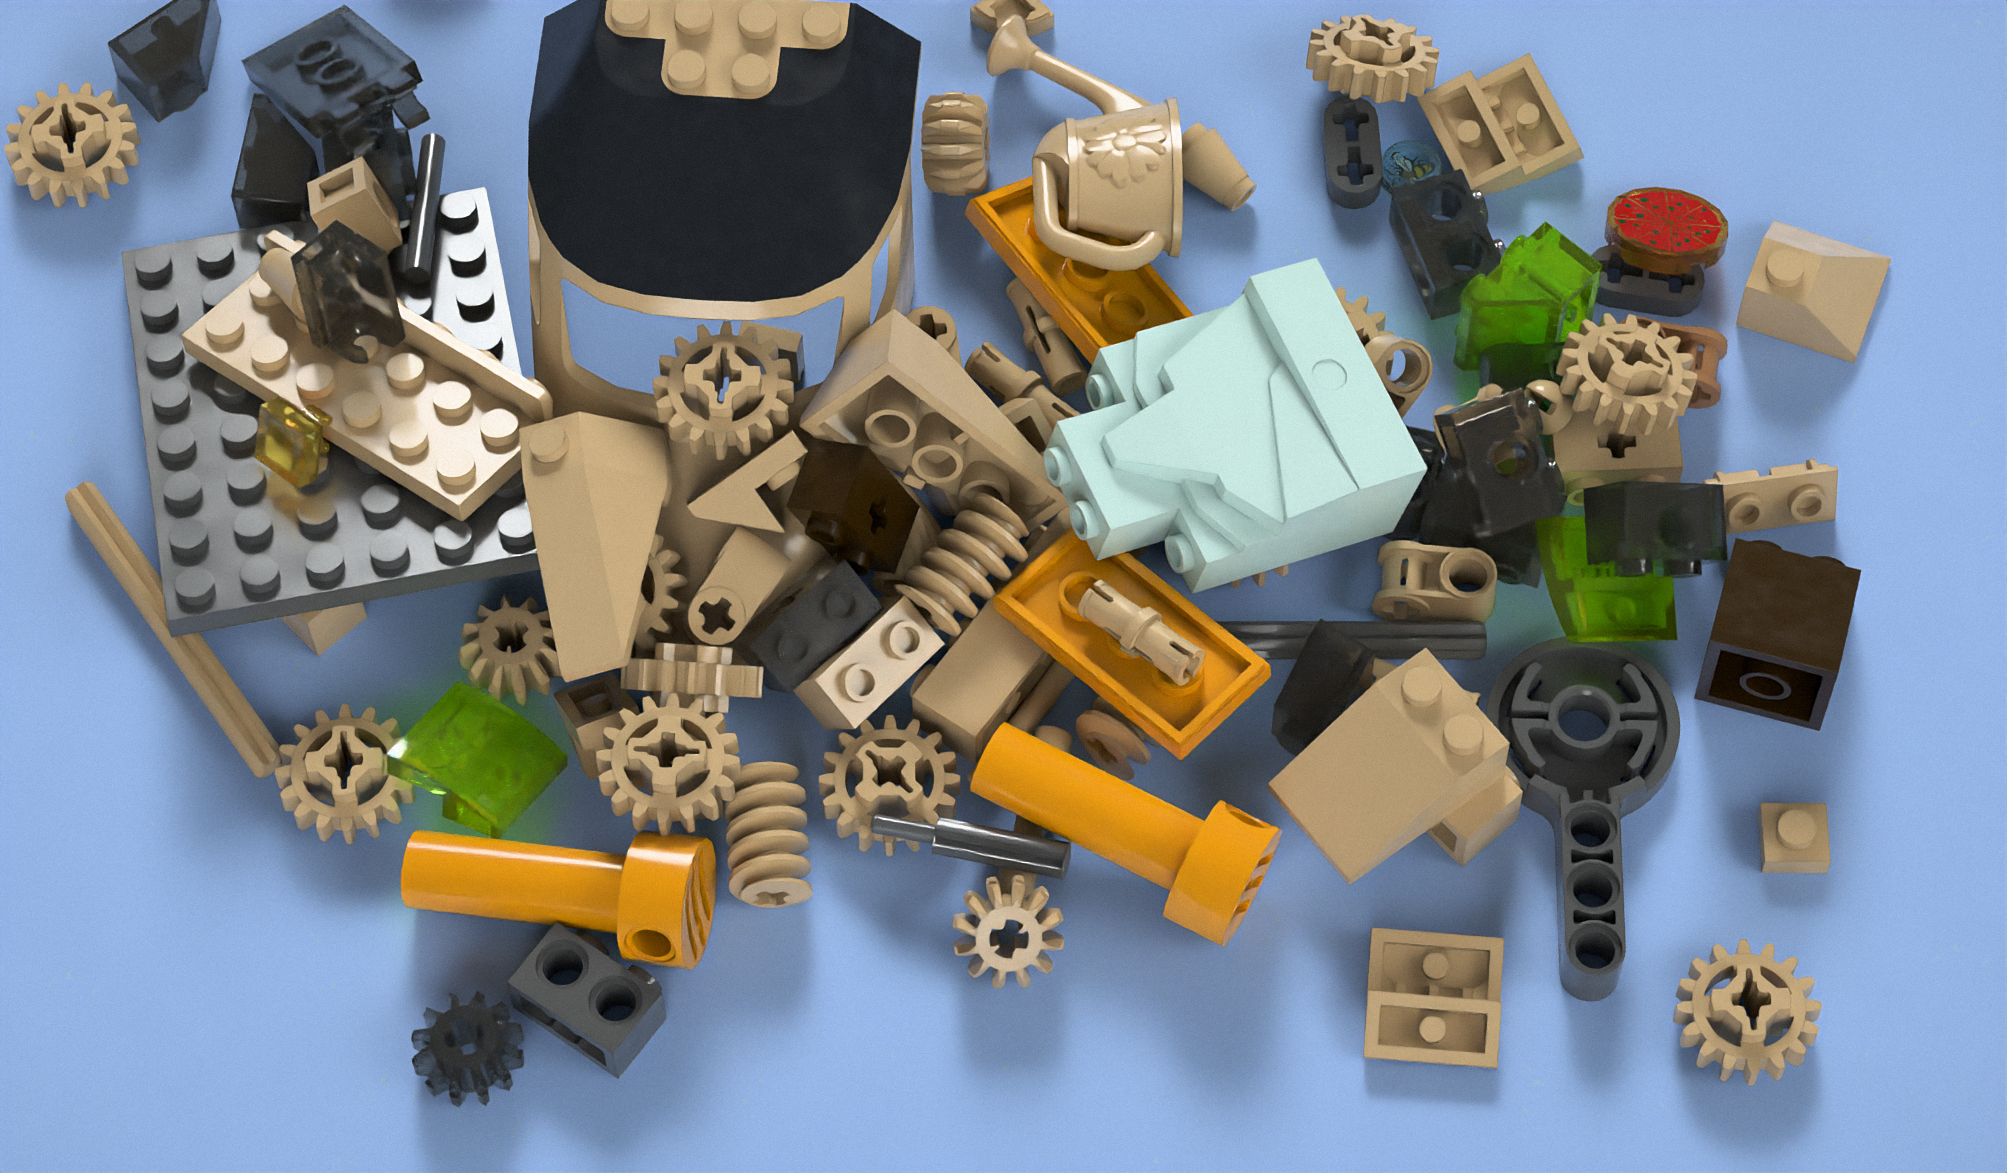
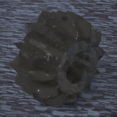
(474, 1024)

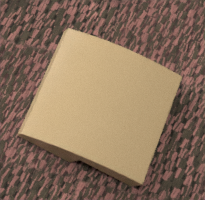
(1501, 126)
(1433, 998)

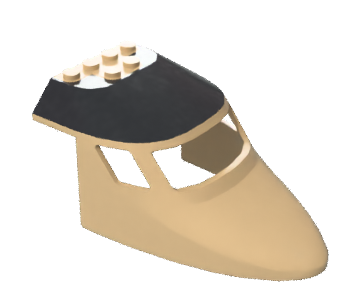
(716, 175)

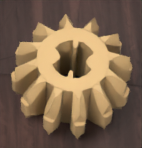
(955, 143)
(489, 652)
(1022, 949)

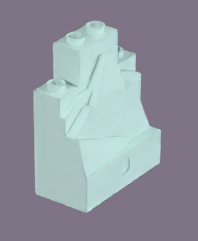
(1238, 437)

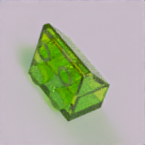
(1530, 298)

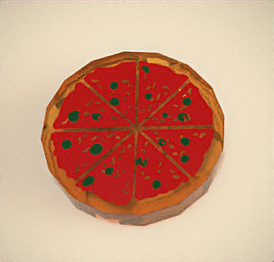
(1666, 230)

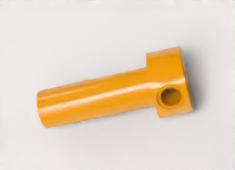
(1205, 864)
(652, 897)

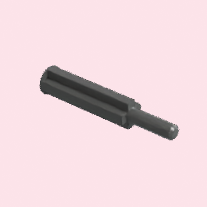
(982, 844)

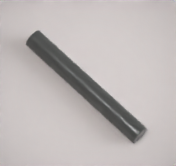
(425, 209)

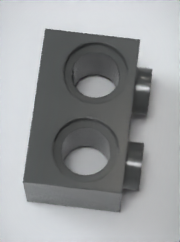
(576, 1009)

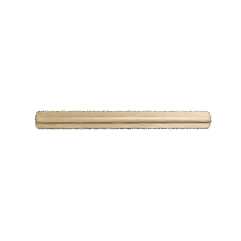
(188, 651)

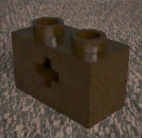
(853, 506)

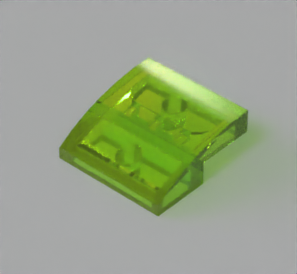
(1594, 602)
(478, 759)

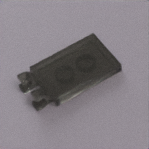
(338, 75)

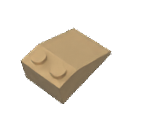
(1391, 767)

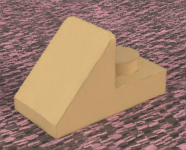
(735, 495)
(586, 713)

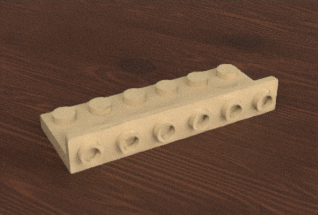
(416, 412)

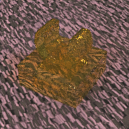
(291, 440)

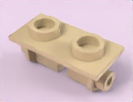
(1781, 499)

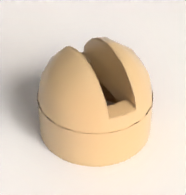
(1560, 409)

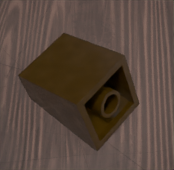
(1778, 633)

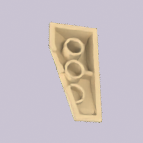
(929, 421)
(594, 517)

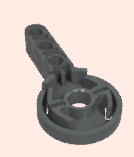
(1580, 782)

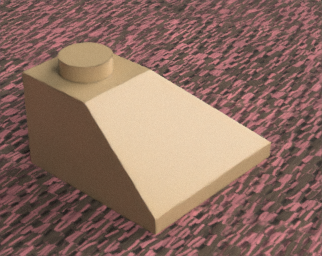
(1812, 291)

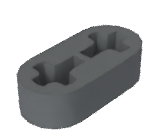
(1364, 151)
(1646, 290)

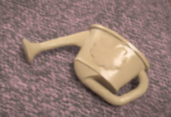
(1108, 170)

